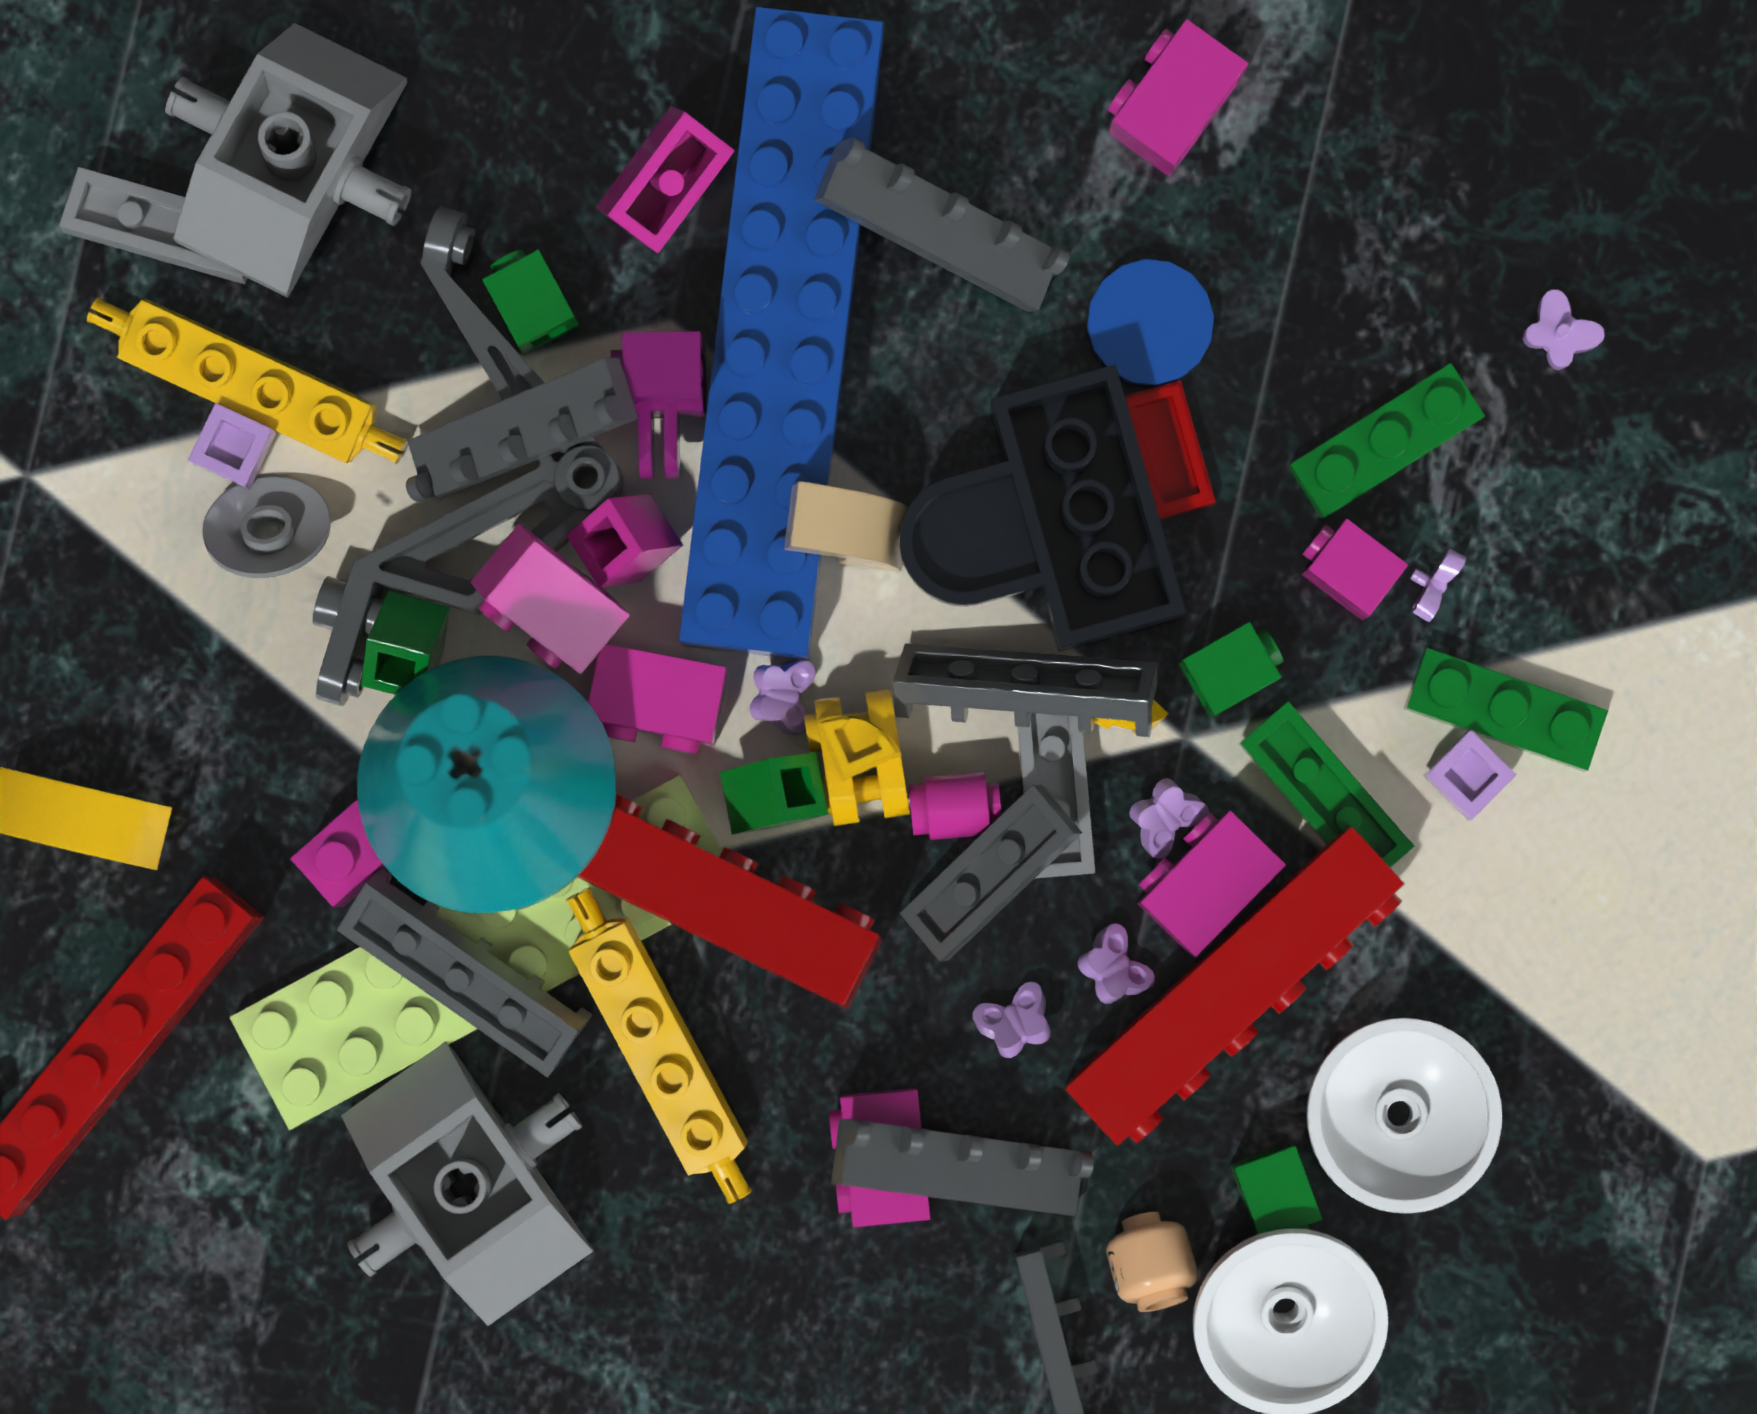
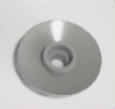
(266, 528)

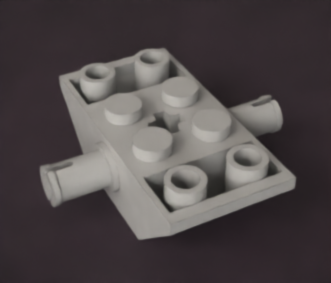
(267, 208)
(484, 1248)

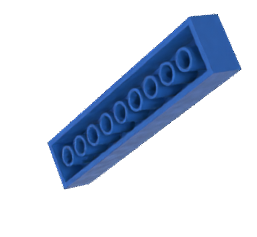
(778, 334)

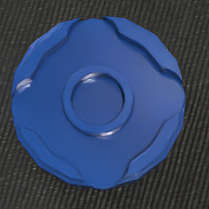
(1150, 322)

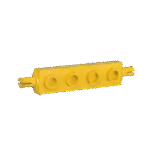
(247, 381)
(658, 1046)

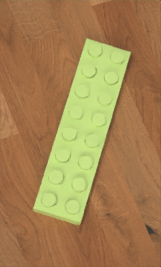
(367, 1022)

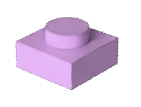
(232, 446)
(1469, 775)

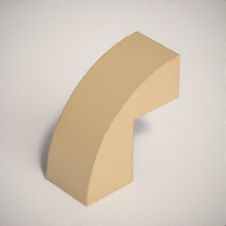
(845, 525)

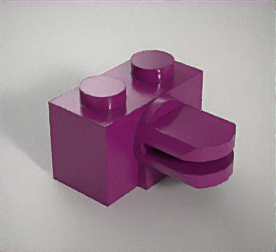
(665, 382)

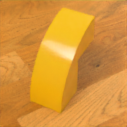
(82, 819)

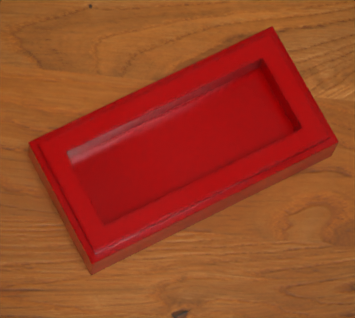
(1170, 449)

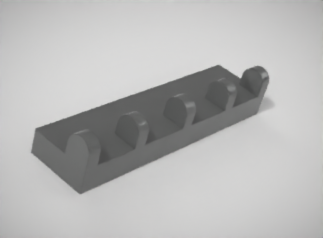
(939, 225)
(520, 430)
(1025, 685)
(462, 974)
(959, 1167)
(1047, 1326)

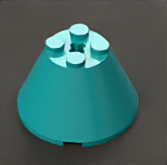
(518, 825)

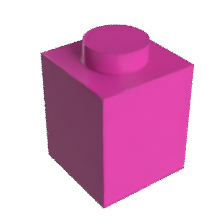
(624, 540)
(1352, 567)

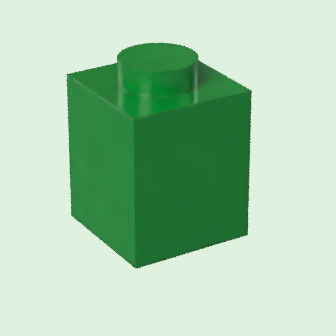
(529, 300)
(403, 642)
(1232, 668)
(773, 793)
(1276, 1190)

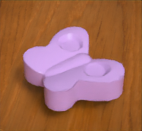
(1560, 332)
(1436, 584)
(780, 694)
(1164, 815)
(1112, 968)
(1016, 1023)

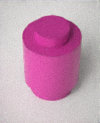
(954, 805)

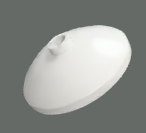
(1450, 1122)
(1295, 1357)

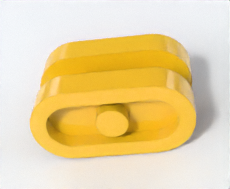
(886, 785)

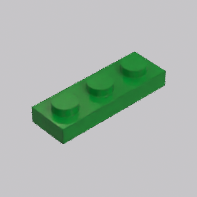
(1386, 441)
(1506, 709)
(1321, 784)

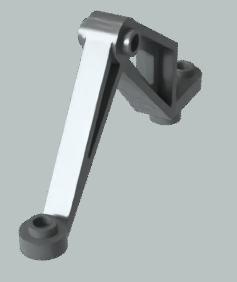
(353, 605)

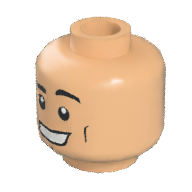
(1152, 1262)

